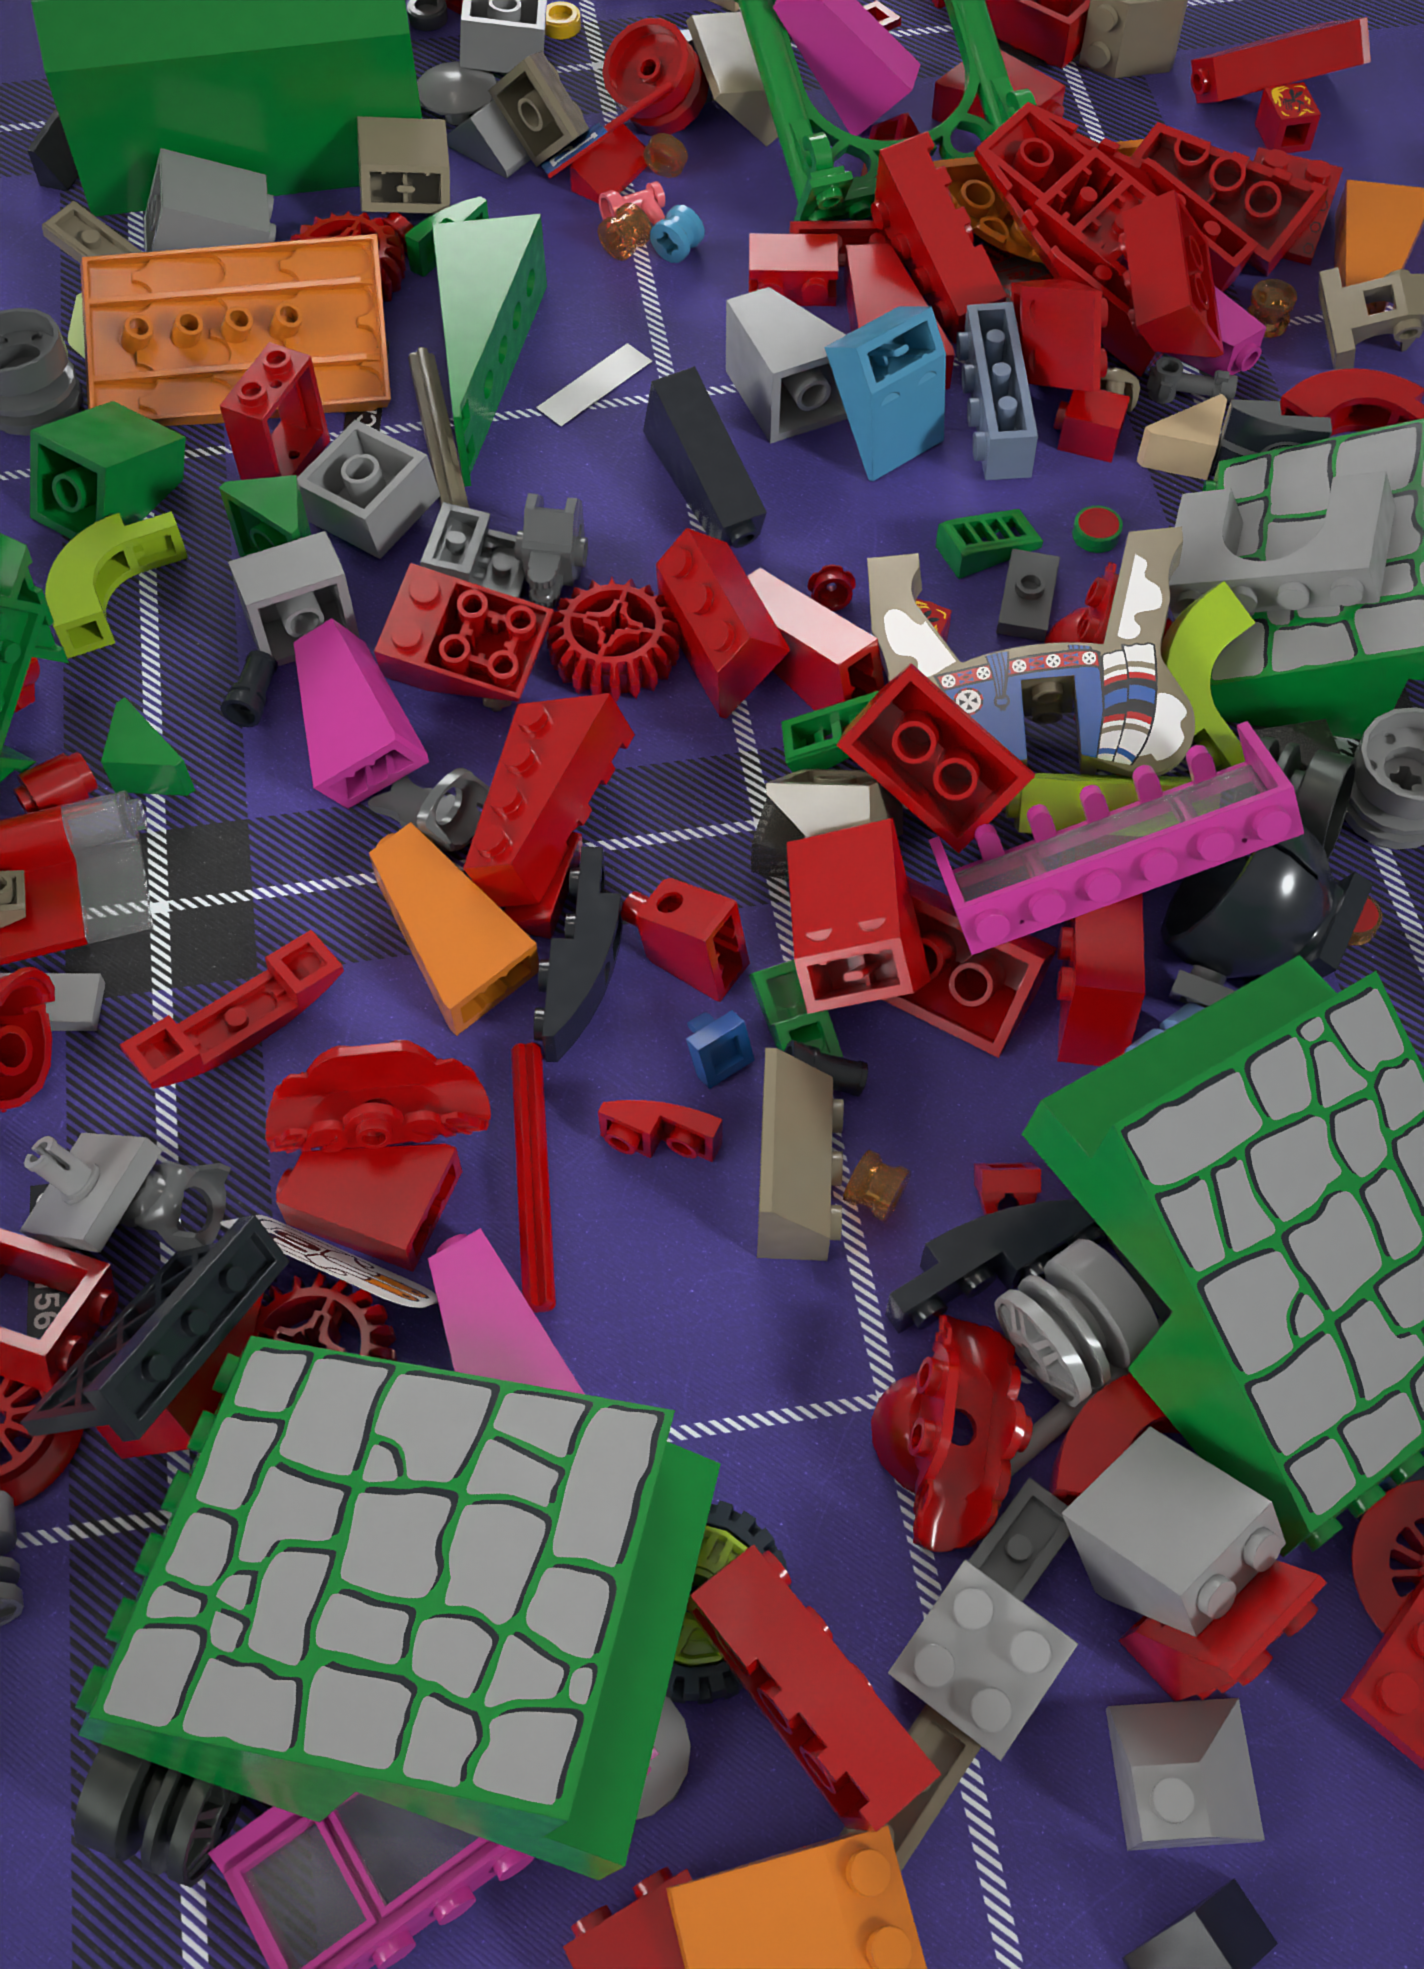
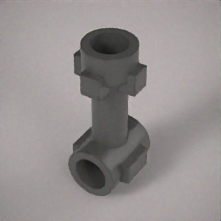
(1168, 378)

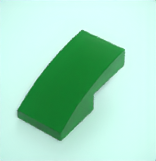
(421, 239)
(786, 1012)

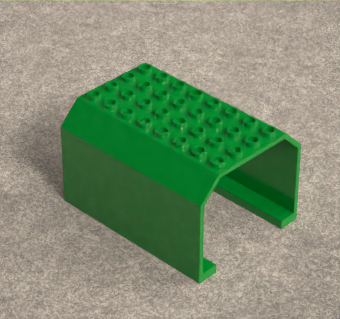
(225, 83)

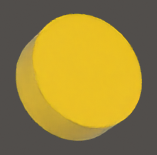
(562, 20)

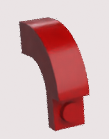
(1355, 399)
(1102, 1433)

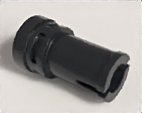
(247, 696)
(847, 1074)

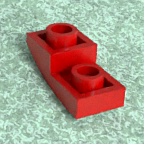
(642, 1124)

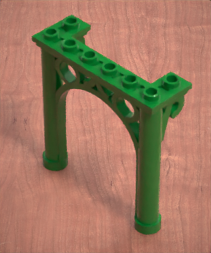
(829, 191)

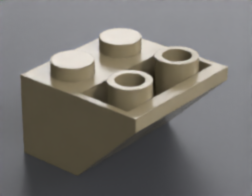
(403, 165)

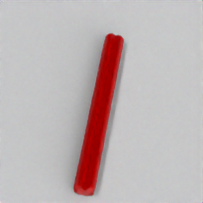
(533, 1178)

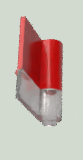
(79, 875)

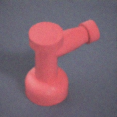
(649, 200)

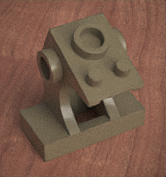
(1347, 314)

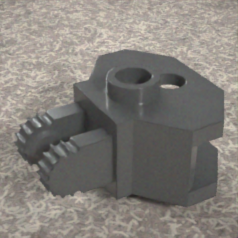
(551, 548)

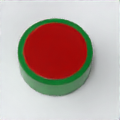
(1097, 529)

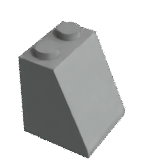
(205, 205)
(781, 364)
(1172, 1534)

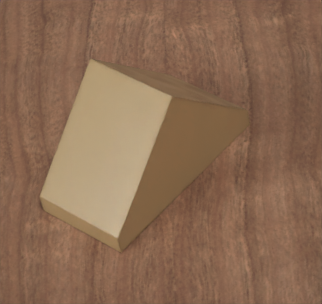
(1185, 440)

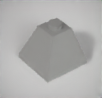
(1184, 1774)

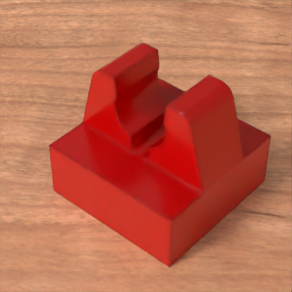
(996, 1179)

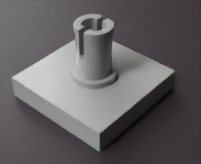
(86, 1187)

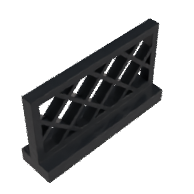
(162, 1336)

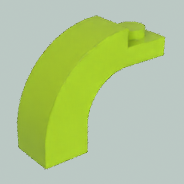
(95, 566)
(1190, 653)

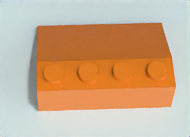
(802, 1909)

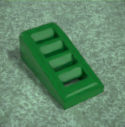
(980, 555)
(814, 727)

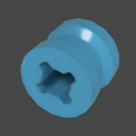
(677, 233)

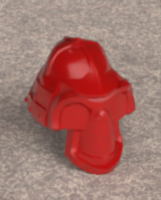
(24, 1035)

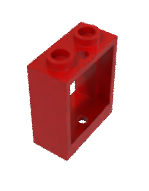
(275, 380)
(90, 1306)

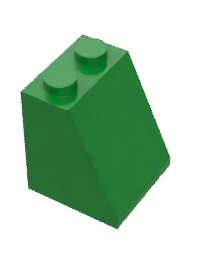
(100, 467)

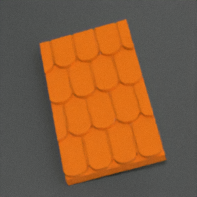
(186, 324)

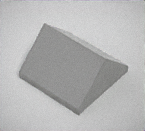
(489, 141)

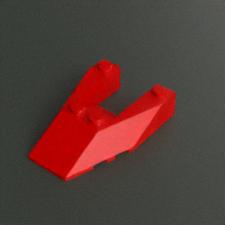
(1070, 208)

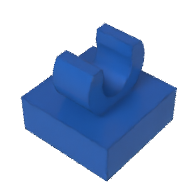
(718, 1046)

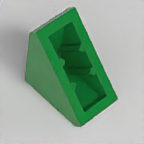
(140, 758)

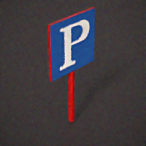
(598, 133)

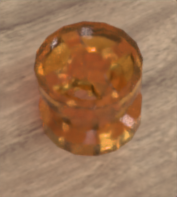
(624, 231)
(1272, 304)
(876, 1185)

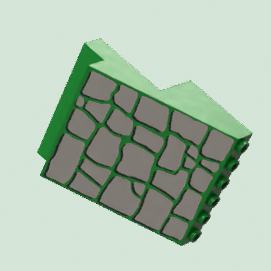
(1327, 659)
(1278, 1210)
(413, 1600)

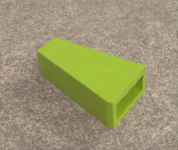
(1062, 799)

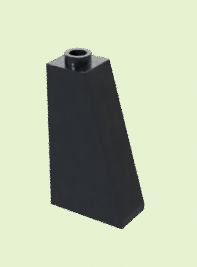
(702, 458)

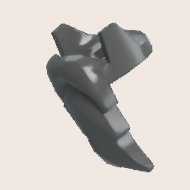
(444, 820)
(161, 1197)

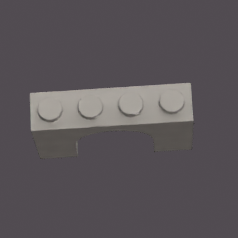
(1333, 569)

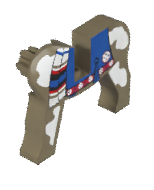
(1121, 690)

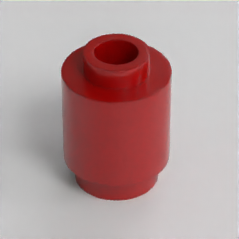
(55, 783)

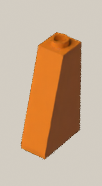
(1376, 231)
(454, 930)

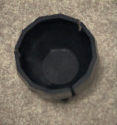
(1266, 911)

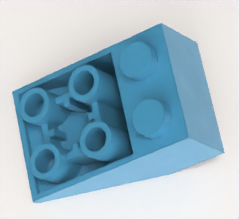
(892, 386)

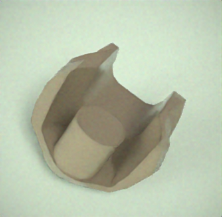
(1121, 382)

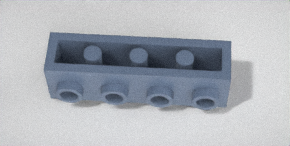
(998, 390)

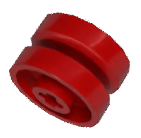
(645, 59)

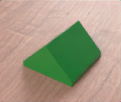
(264, 512)

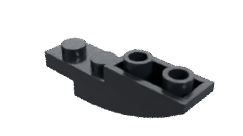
(582, 962)
(1001, 1243)

